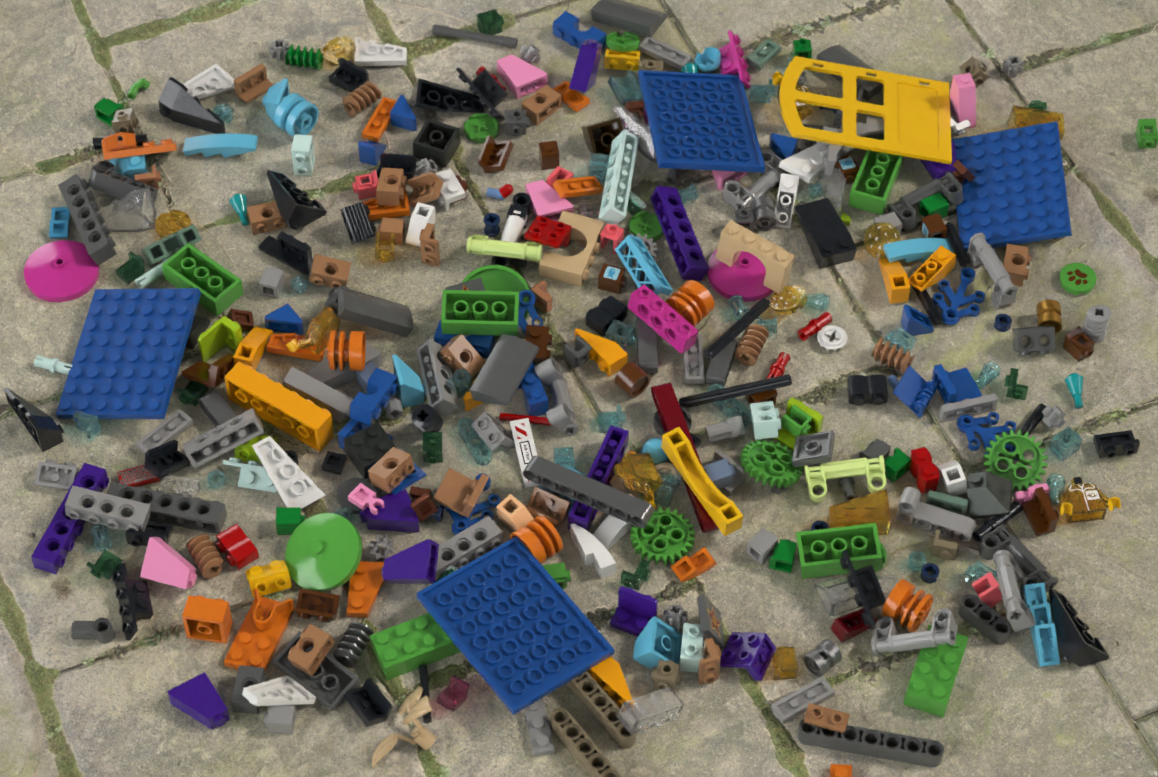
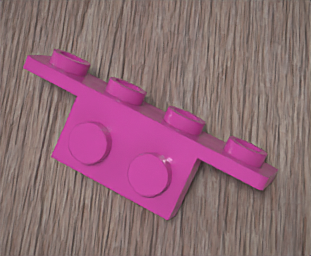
(732, 59)

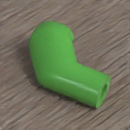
(141, 83)

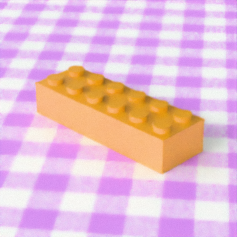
(279, 406)

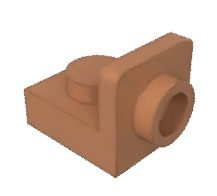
(150, 178)
(543, 298)

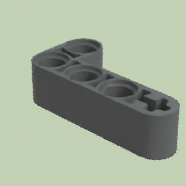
(112, 183)

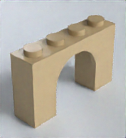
(775, 259)
(574, 268)

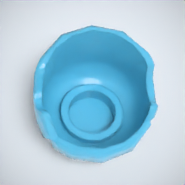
(708, 60)
(653, 447)

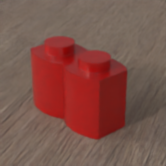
(924, 470)
(236, 546)

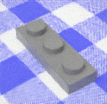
(664, 52)
(694, 363)
(971, 407)
(166, 431)
(798, 701)
(539, 729)

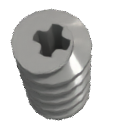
(1097, 322)

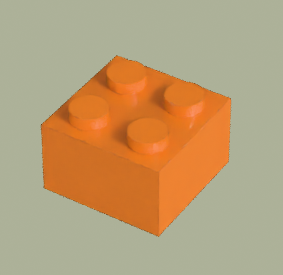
(207, 619)

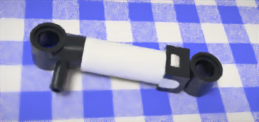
(516, 221)

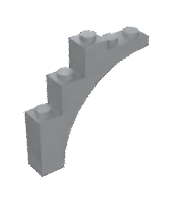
(871, 127)

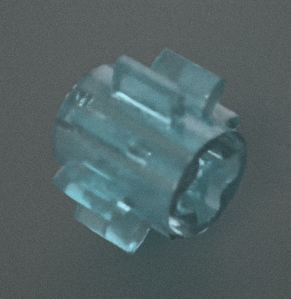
(224, 112)

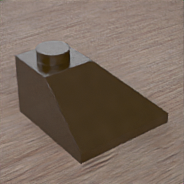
(601, 134)

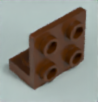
(210, 374)

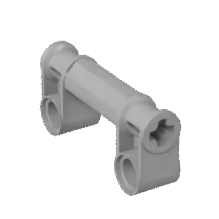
(740, 197)
(982, 253)
(563, 414)
(1009, 576)
(888, 639)

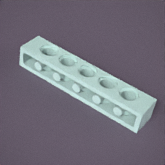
(618, 178)

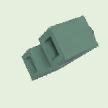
(170, 244)

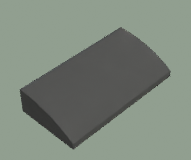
(628, 16)
(840, 55)
(374, 312)
(503, 370)
(327, 683)

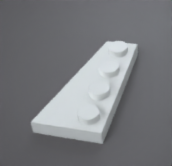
(805, 163)
(289, 480)

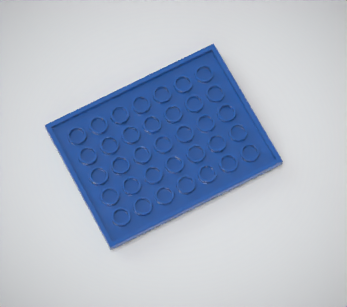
(700, 121)
(1016, 187)
(129, 353)
(515, 624)

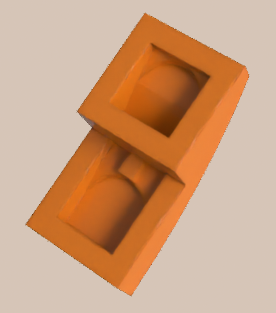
(571, 97)
(693, 566)

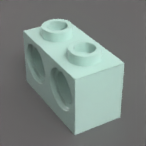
(303, 154)
(765, 420)
(691, 648)

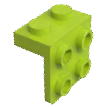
(221, 333)
(786, 437)

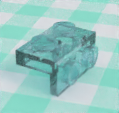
(626, 88)

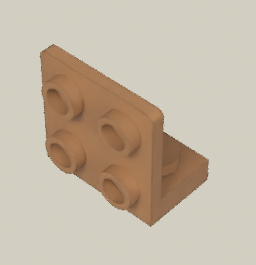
(460, 492)

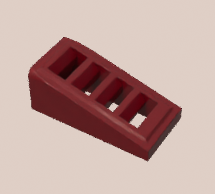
(842, 629)

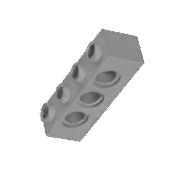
(437, 378)
(223, 438)
(102, 502)
(468, 540)

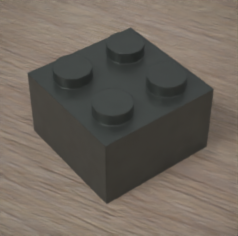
(437, 142)
(367, 447)

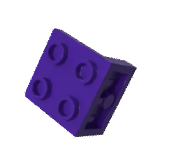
(633, 611)
(748, 651)

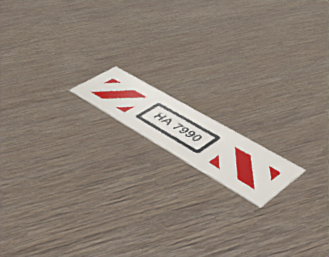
(524, 445)

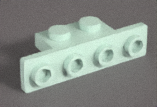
(252, 475)

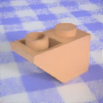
(513, 513)

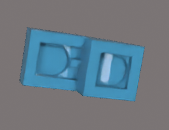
(60, 222)

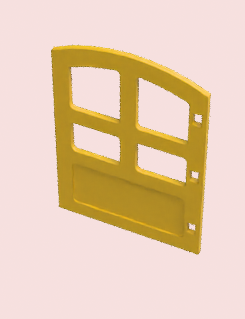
(913, 114)

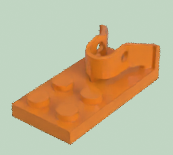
(114, 148)
(260, 633)

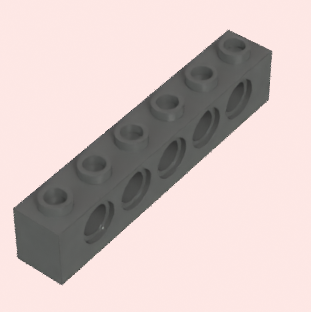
(87, 219)
(173, 514)

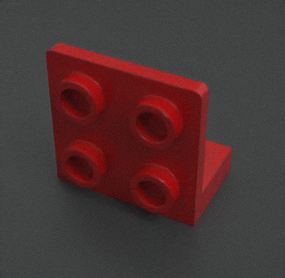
(549, 232)

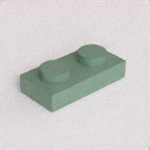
(763, 54)
(951, 503)

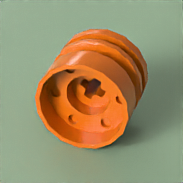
(692, 302)
(347, 350)
(540, 538)
(905, 604)

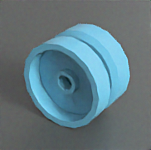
(296, 115)

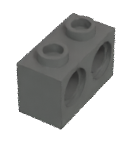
(1034, 335)

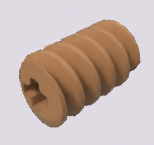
(361, 98)
(751, 344)
(892, 356)
(205, 555)

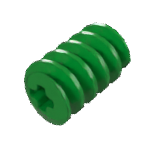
(304, 58)

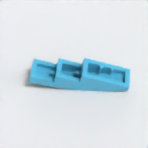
(223, 144)
(914, 249)
(1044, 631)

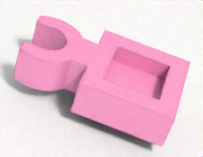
(1023, 496)
(365, 497)

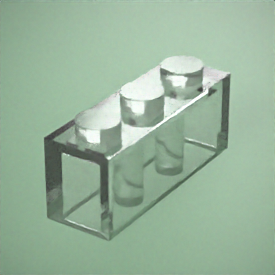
(650, 710)

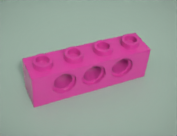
(662, 319)

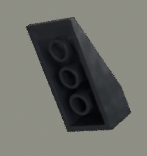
(825, 233)

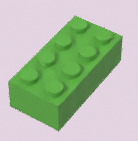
(875, 181)
(196, 270)
(480, 312)
(822, 548)
(411, 645)
(935, 676)

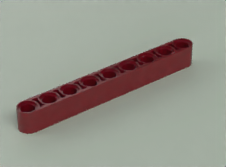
(671, 418)

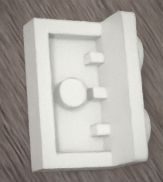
(451, 189)

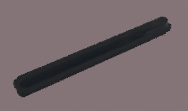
(736, 329)
(735, 391)

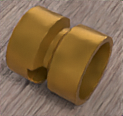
(1049, 314)

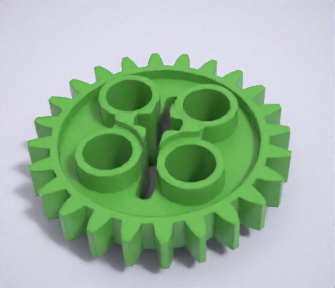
(1022, 445)
(770, 463)
(663, 537)

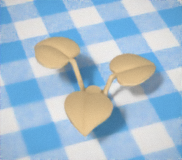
(420, 733)

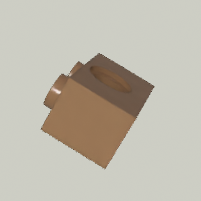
(541, 104)
(390, 186)
(265, 218)
(1015, 263)
(324, 265)
(460, 346)
(391, 469)
(310, 661)

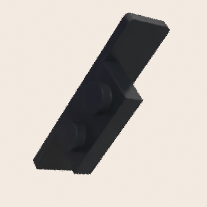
(487, 89)
(289, 251)
(866, 586)
(133, 600)

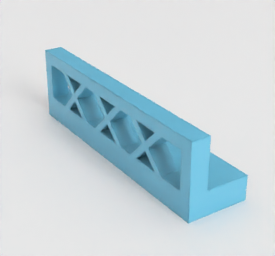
(645, 260)

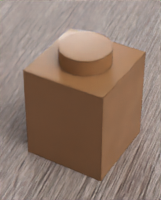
(389, 226)

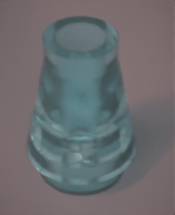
(818, 301)
(989, 372)
(461, 380)
(1056, 485)

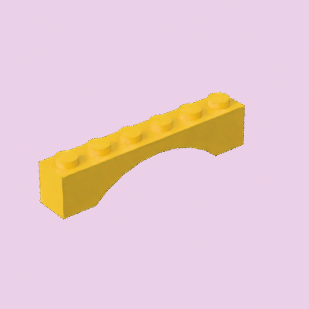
(718, 506)

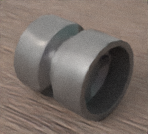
(763, 213)
(822, 658)

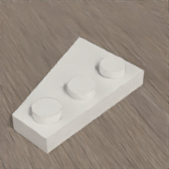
(378, 55)
(210, 82)
(278, 692)

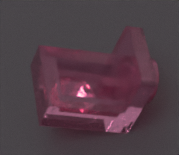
(454, 694)

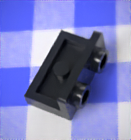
(349, 76)
(398, 161)
(1116, 444)
(165, 459)
(152, 529)
(369, 703)

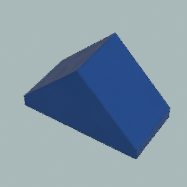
(402, 115)
(782, 145)
(370, 151)
(284, 320)
(915, 321)

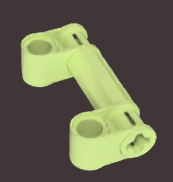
(483, 246)
(817, 475)

